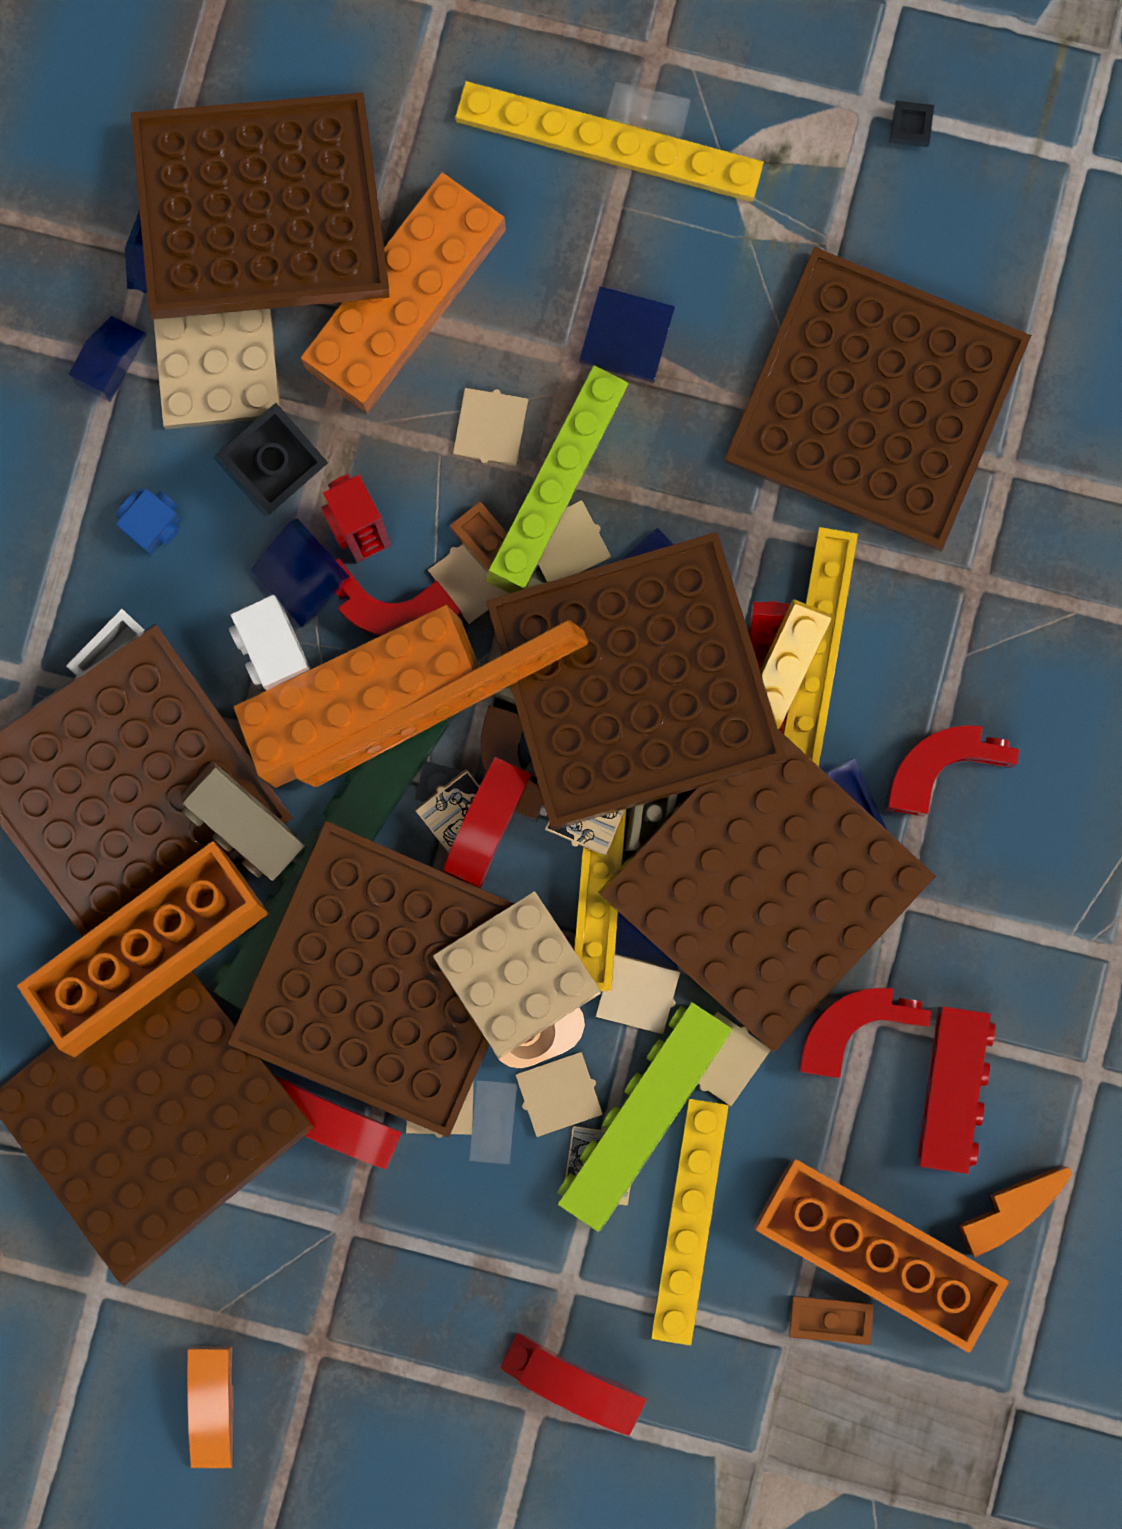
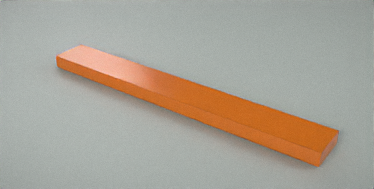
(441, 704)

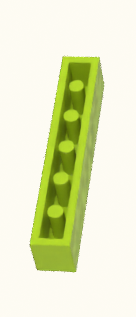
(557, 481)
(645, 1116)

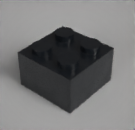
(270, 459)

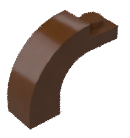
(502, 739)

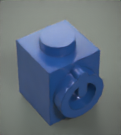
(149, 519)

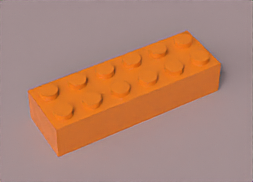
(426, 270)
(353, 692)
(142, 950)
(880, 1255)

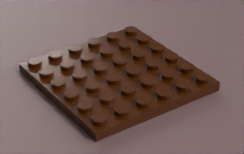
(258, 206)
(877, 399)
(656, 695)
(101, 775)
(768, 890)
(356, 984)
(151, 1125)

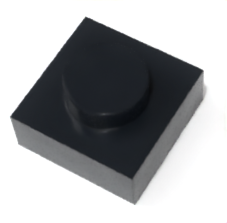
(911, 123)
(431, 777)

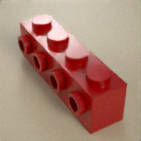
(354, 518)

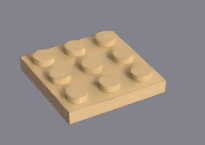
(216, 368)
(516, 974)

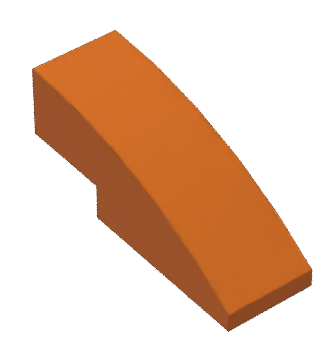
(1013, 1210)
(210, 1406)

